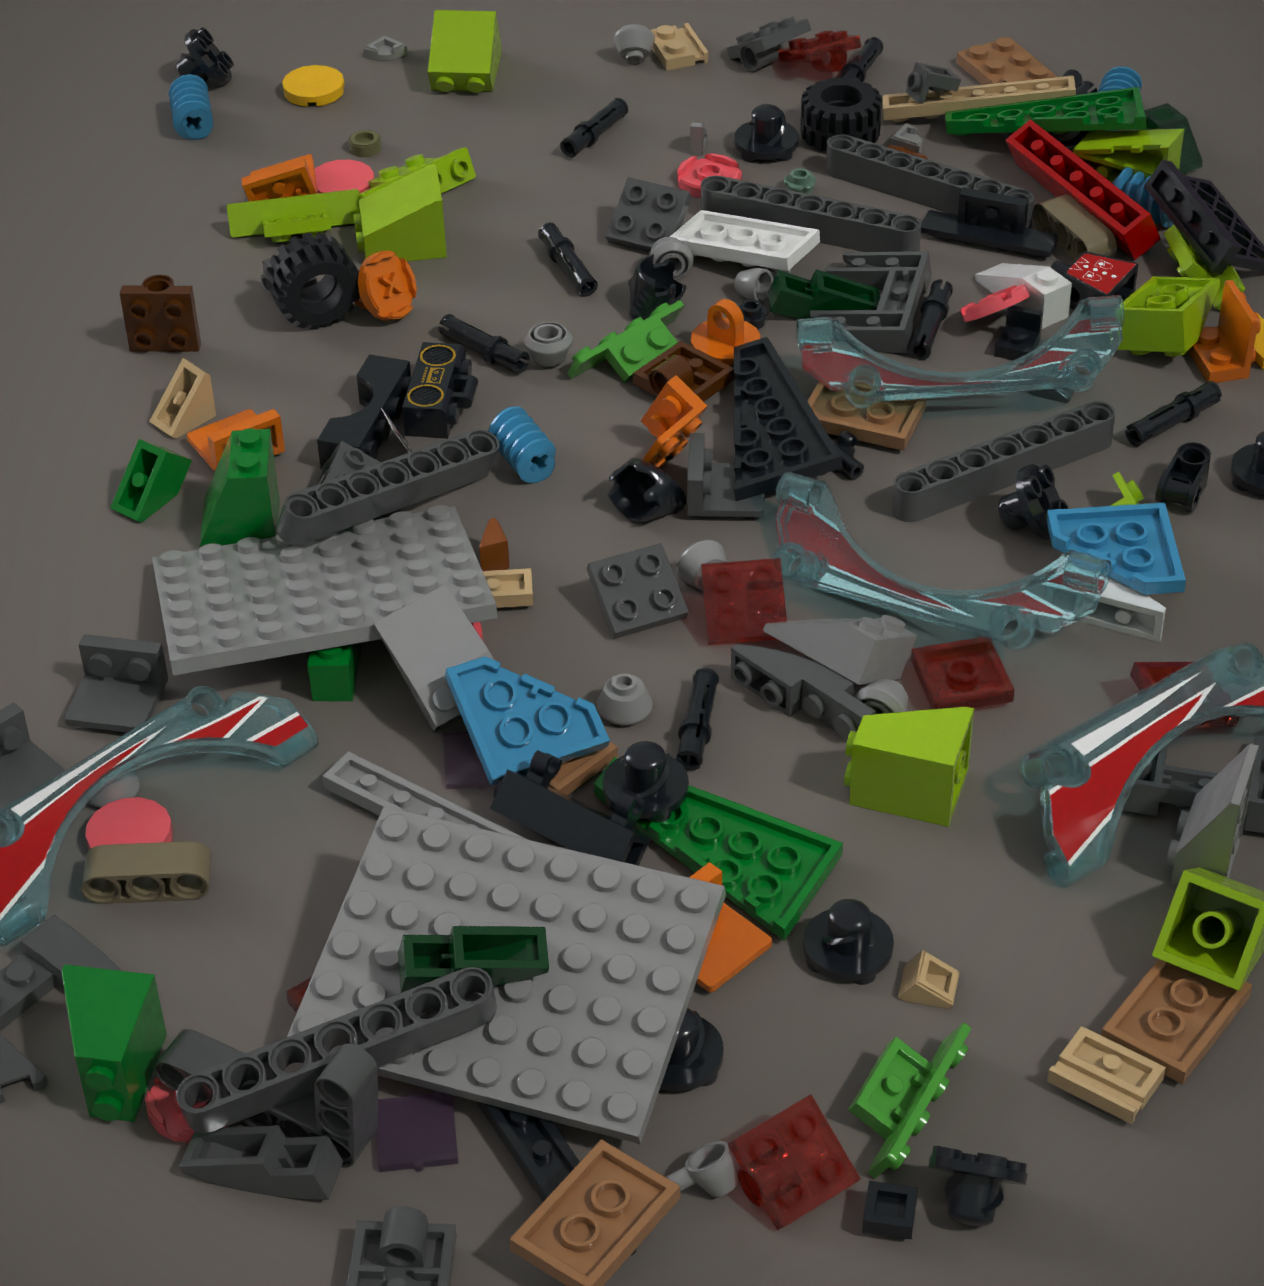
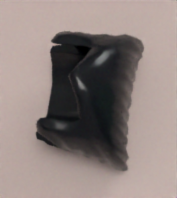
(652, 287)
(645, 491)

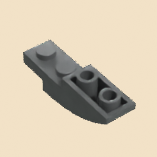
(798, 684)

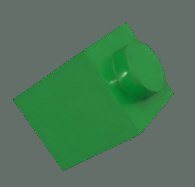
(149, 480)
(334, 673)

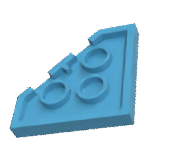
(1132, 537)
(518, 715)

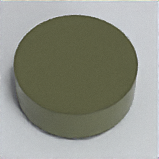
(365, 143)

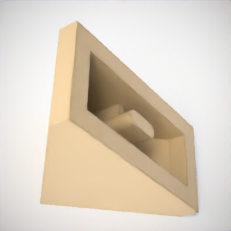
(186, 401)

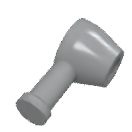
(755, 283)
(711, 1168)

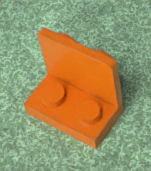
(282, 180)
(1228, 349)
(671, 419)
(212, 438)
(733, 942)

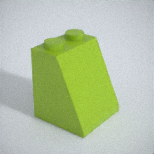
(464, 51)
(404, 218)
(910, 762)
(1213, 927)

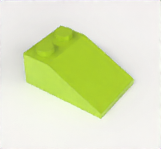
(1167, 314)

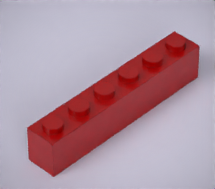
(1068, 174)

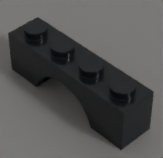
(380, 384)

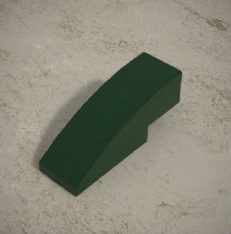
(824, 291)
(501, 951)

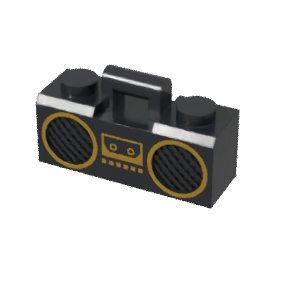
(438, 390)

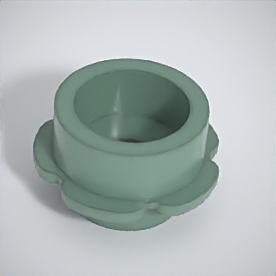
(800, 181)

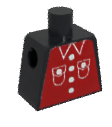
(1098, 277)

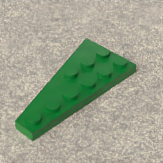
(1082, 112)
(764, 861)

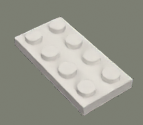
(747, 240)

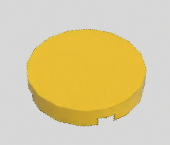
(313, 84)

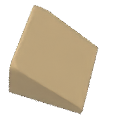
(928, 981)

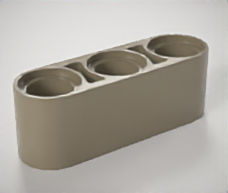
(1075, 226)
(146, 872)

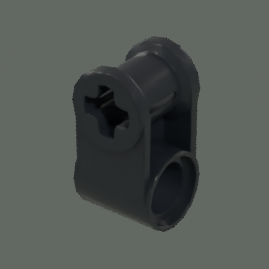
(1185, 476)

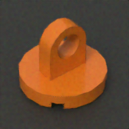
(386, 286)
(721, 334)

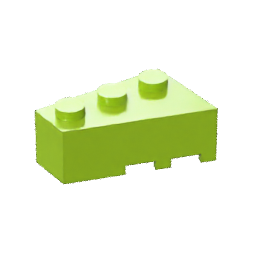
(1139, 149)

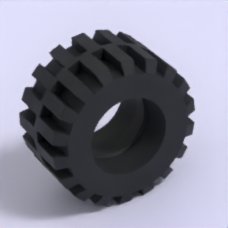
(840, 108)
(300, 263)

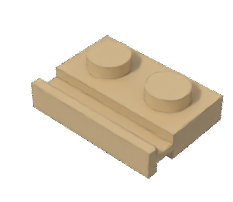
(678, 47)
(1106, 1074)

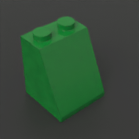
(243, 491)
(114, 1037)

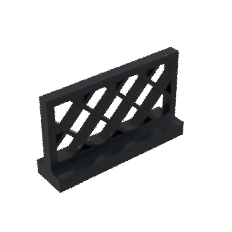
(1205, 220)

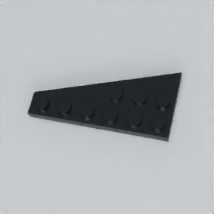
(773, 424)

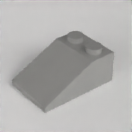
(426, 641)
(852, 647)
(1215, 820)

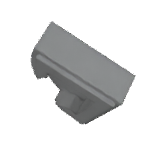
(385, 49)
(698, 138)
(908, 138)

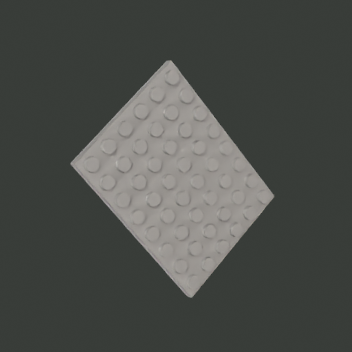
(294, 599)
(564, 1044)

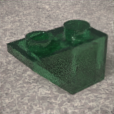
(1168, 117)

